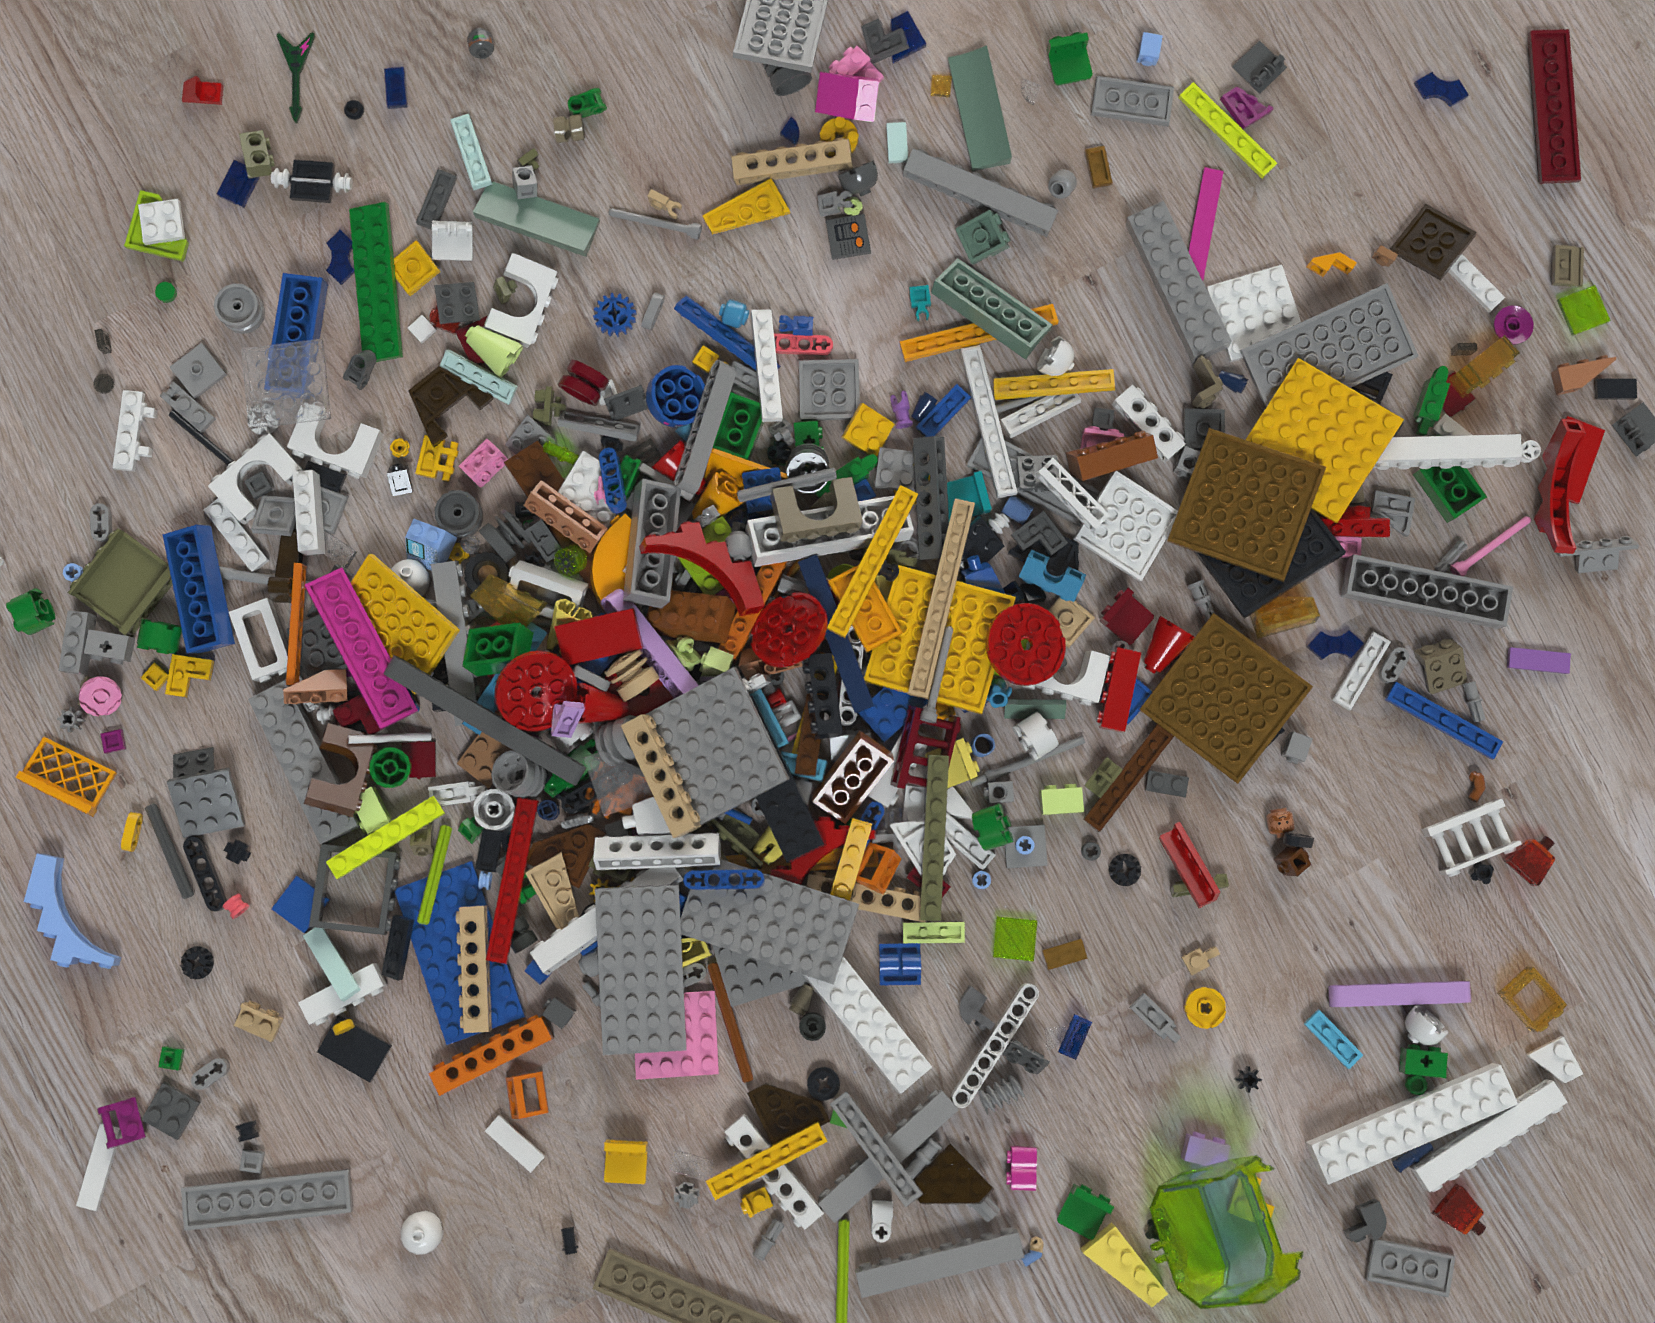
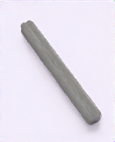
(796, 482)

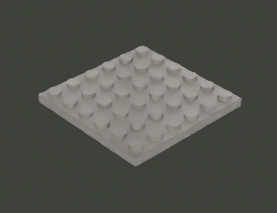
(718, 746)

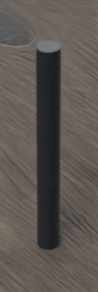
(200, 437)

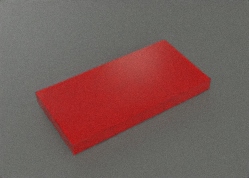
(1584, 460)
(599, 636)

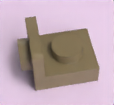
(422, 841)

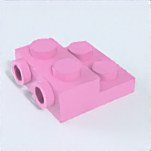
(855, 64)

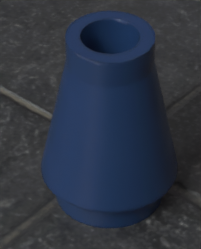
(1233, 381)
(924, 406)

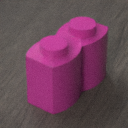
(1022, 1168)

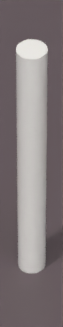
(379, 738)

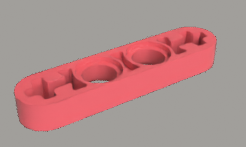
(794, 344)

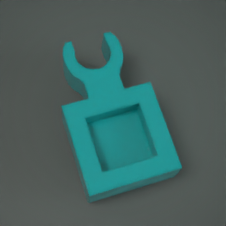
(920, 299)

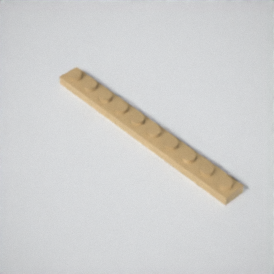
(941, 599)

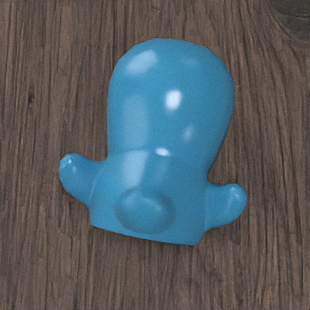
(998, 693)

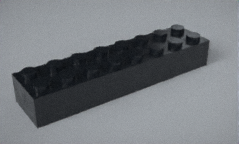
(788, 811)

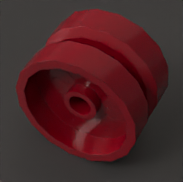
(583, 382)

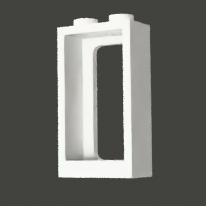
(549, 580)
(276, 635)

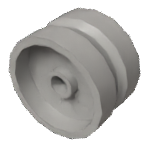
(239, 308)

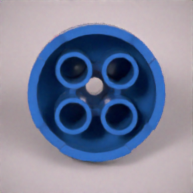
(683, 394)

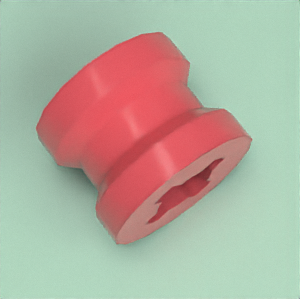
(235, 906)

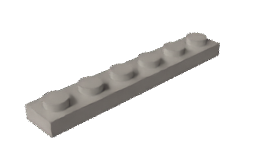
(876, 1149)

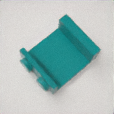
(971, 490)

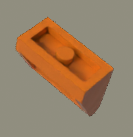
(884, 870)
(516, 1095)

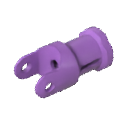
(901, 411)

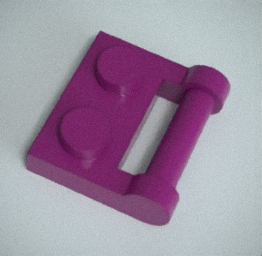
(129, 1122)

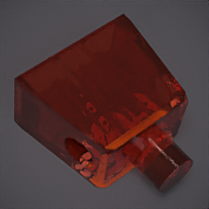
(1532, 860)
(1460, 1211)

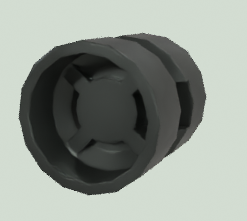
(526, 937)
(812, 1026)

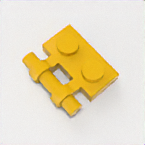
(430, 459)

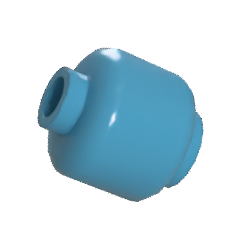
(734, 313)

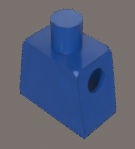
(981, 575)

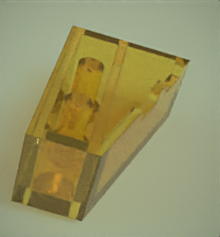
(1484, 366)
(507, 603)
(1284, 615)

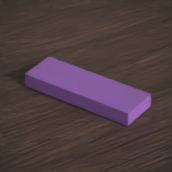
(1538, 660)

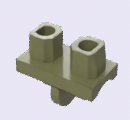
(547, 397)
(1103, 777)

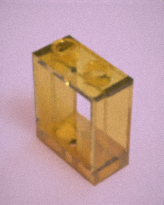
(1517, 984)

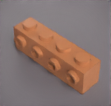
(565, 516)

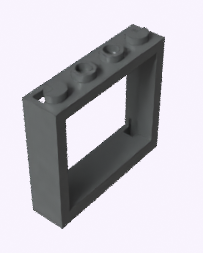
(321, 886)

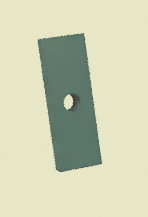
(1024, 708)

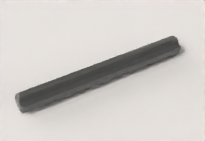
(169, 851)

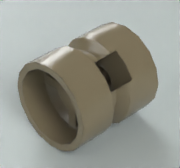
(569, 128)

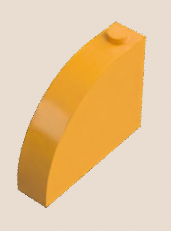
(610, 558)

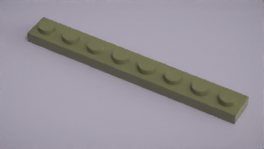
(934, 838)

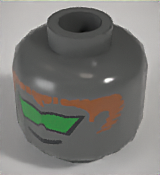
(480, 42)

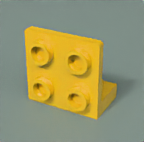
(625, 1161)

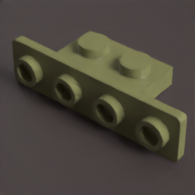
(740, 836)

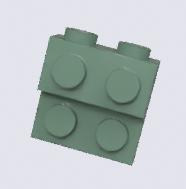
(983, 236)

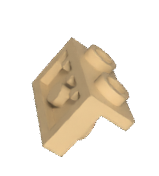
(258, 1021)

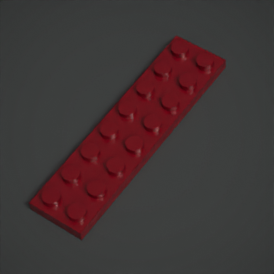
(1554, 106)

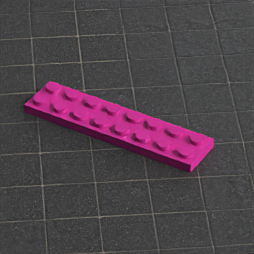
(360, 647)

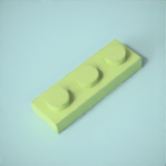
(934, 932)

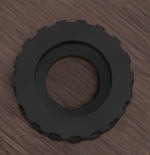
(481, 560)

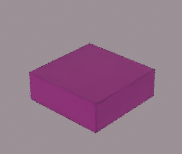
(113, 741)

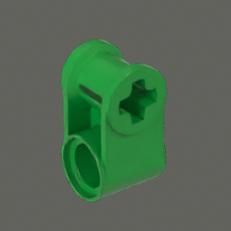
(587, 103)

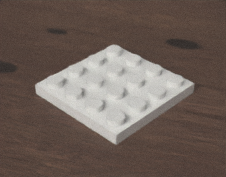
(1254, 307)
(1134, 528)

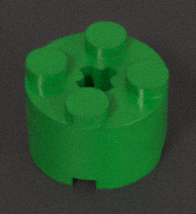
(31, 612)
(159, 636)
(992, 827)

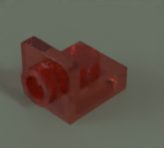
(448, 327)

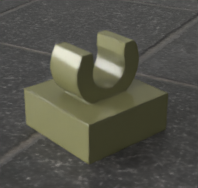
(529, 159)
(504, 290)

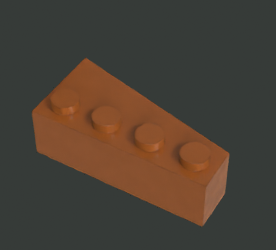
(1111, 456)

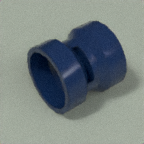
(552, 811)

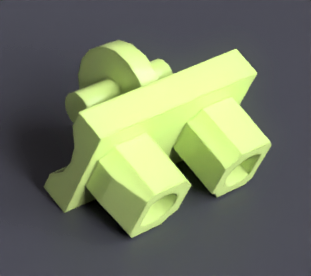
(684, 651)

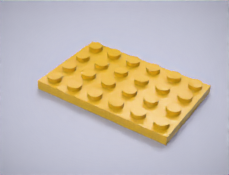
(402, 616)

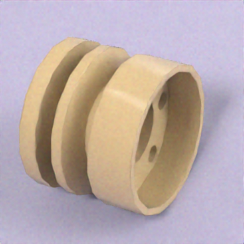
(632, 675)

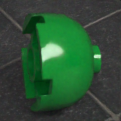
(390, 767)

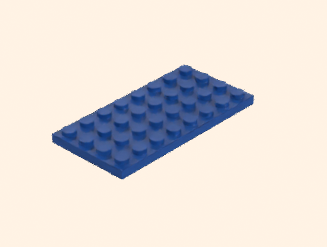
(438, 951)

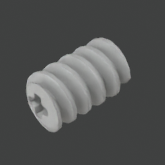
(1000, 1093)

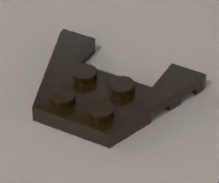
(438, 394)

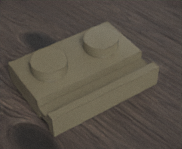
(1567, 266)

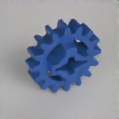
(607, 315)

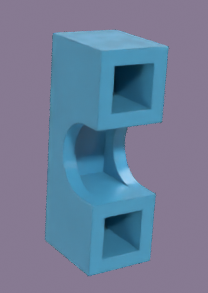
(1036, 573)

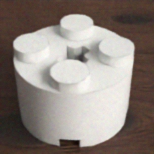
(1036, 736)
(568, 744)
(483, 809)

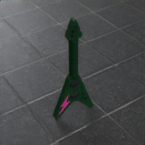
(296, 58)

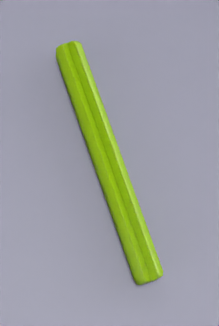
(434, 875)
(842, 1271)

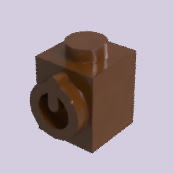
(1292, 861)

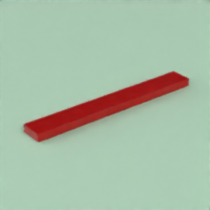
(512, 880)

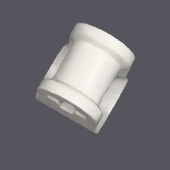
(881, 1216)

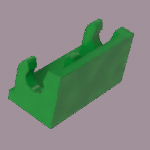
(630, 472)

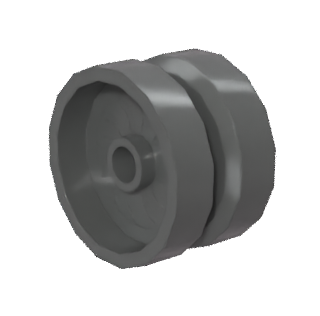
(452, 504)

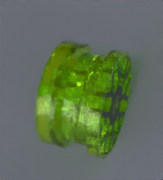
(570, 559)

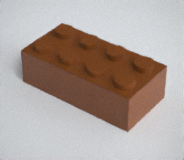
(694, 615)
(852, 777)

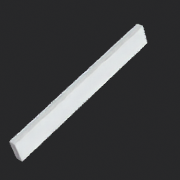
(988, 421)

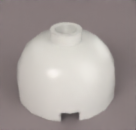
(1056, 359)
(413, 574)
(1424, 1027)
(421, 1232)

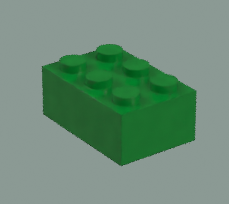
(739, 427)
(1450, 490)
(494, 647)

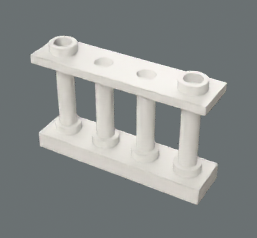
(1455, 824)

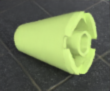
(494, 349)

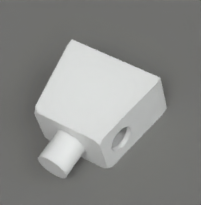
(646, 819)

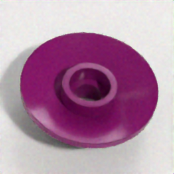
(1519, 318)

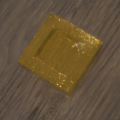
(941, 85)

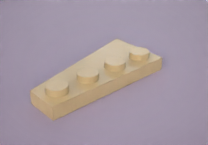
(554, 890)

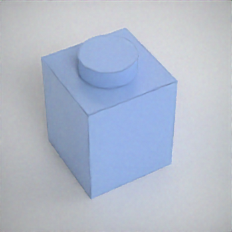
(1149, 49)

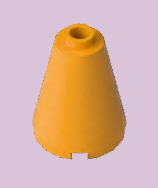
(719, 492)

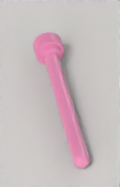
(1461, 568)

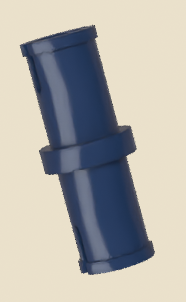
(1412, 1157)

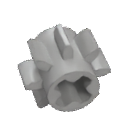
(65, 719)
(686, 1195)

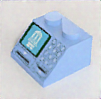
(428, 543)

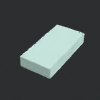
(897, 142)

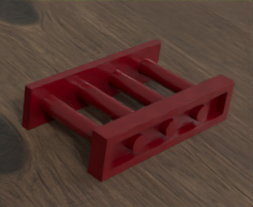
(911, 737)

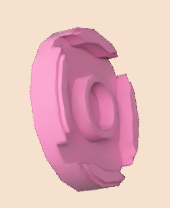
(100, 696)

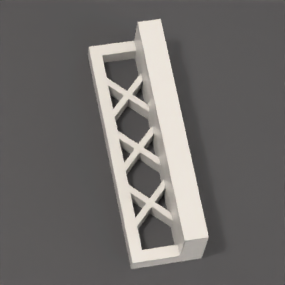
(1069, 498)

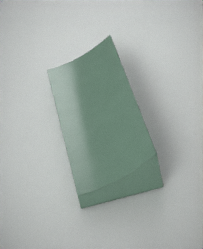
(980, 109)
(537, 218)
(991, 308)

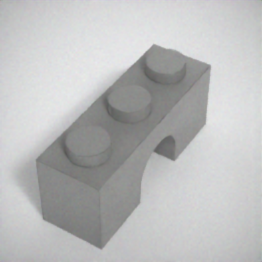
(75, 636)

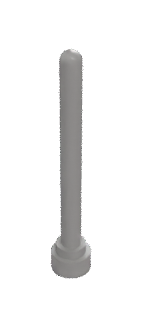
(692, 230)
(929, 713)

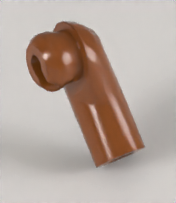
(1479, 786)

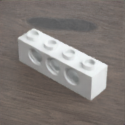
(1123, 405)

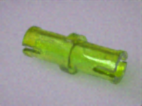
(561, 453)

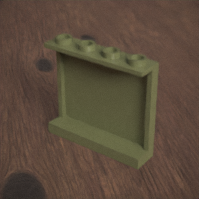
(123, 582)

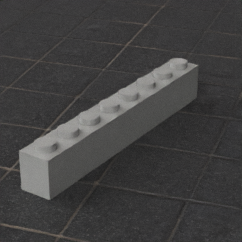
(979, 192)
(451, 604)
(902, 1142)
(940, 1262)

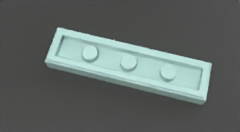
(471, 151)
(478, 376)
(332, 963)

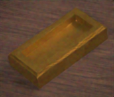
(1098, 167)
(1064, 954)

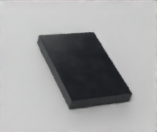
(355, 1050)

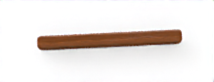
(730, 1023)

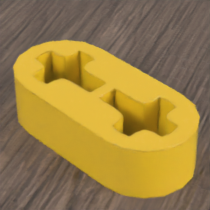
(131, 831)

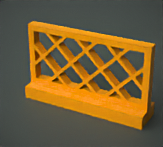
(58, 792)

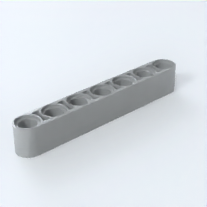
(705, 427)

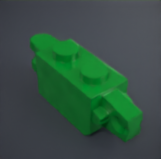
(1431, 400)
(856, 469)
(557, 784)

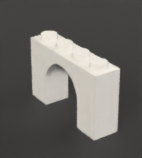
(540, 281)
(356, 460)
(229, 484)
(1086, 686)

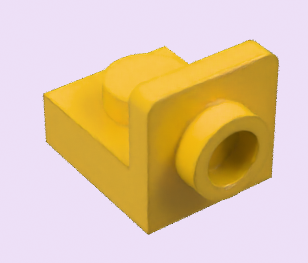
(756, 1201)

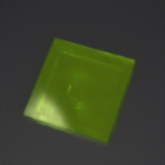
(1583, 310)
(1015, 938)

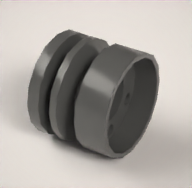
(786, 80)
(807, 454)
(505, 535)

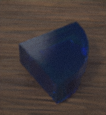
(791, 131)

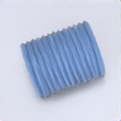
(1017, 509)
(991, 742)

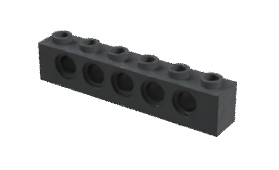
(937, 488)

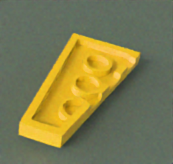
(751, 207)

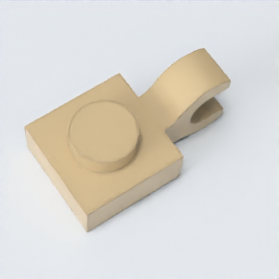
(660, 202)
(1197, 960)

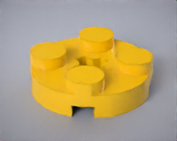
(839, 126)
(1217, 1007)

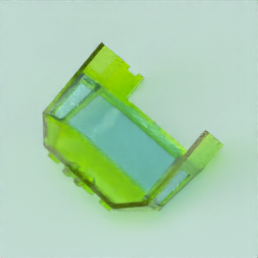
(1221, 1236)

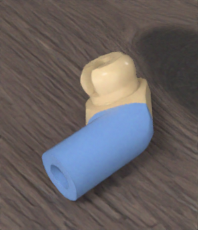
(1035, 1252)

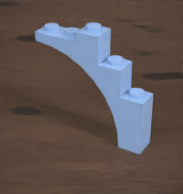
(46, 894)

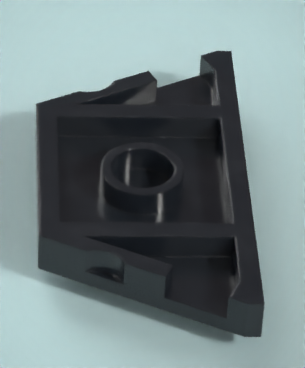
(1057, 562)

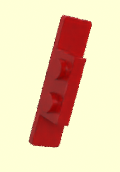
(1357, 523)

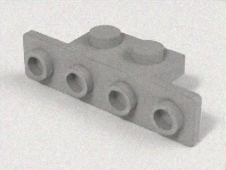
(1600, 554)

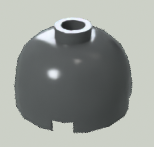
(859, 179)

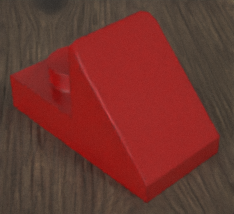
(202, 92)

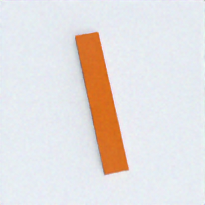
(296, 624)

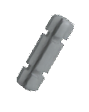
(1451, 556)

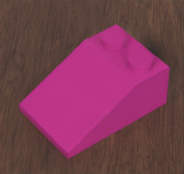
(847, 96)

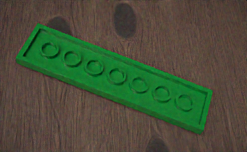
(376, 281)

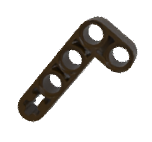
(281, 584)

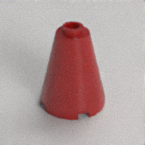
(670, 462)
(1165, 645)
(600, 704)

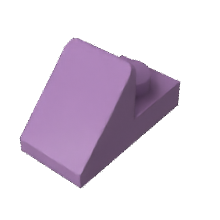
(566, 718)

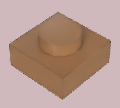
(1384, 256)

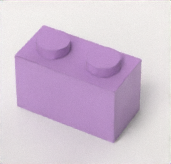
(1204, 1151)

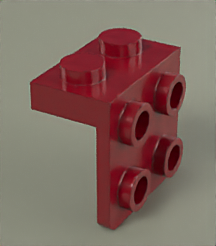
(1126, 617)

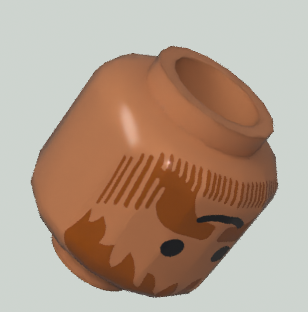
(1280, 822)

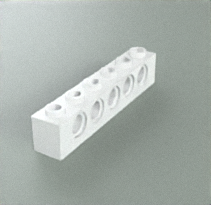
(628, 858)
(803, 1217)

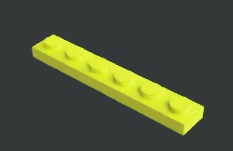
(1227, 130)
(385, 837)

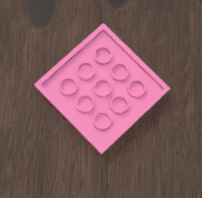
(701, 1044)

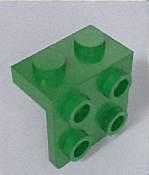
(1069, 58)
(1084, 1211)

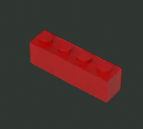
(1119, 689)

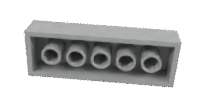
(650, 574)

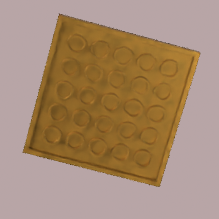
(1246, 504)
(1226, 698)

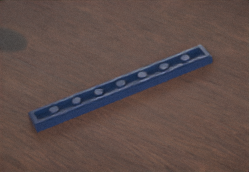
(840, 646)

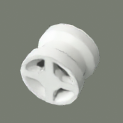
(1532, 449)

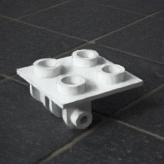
(451, 240)

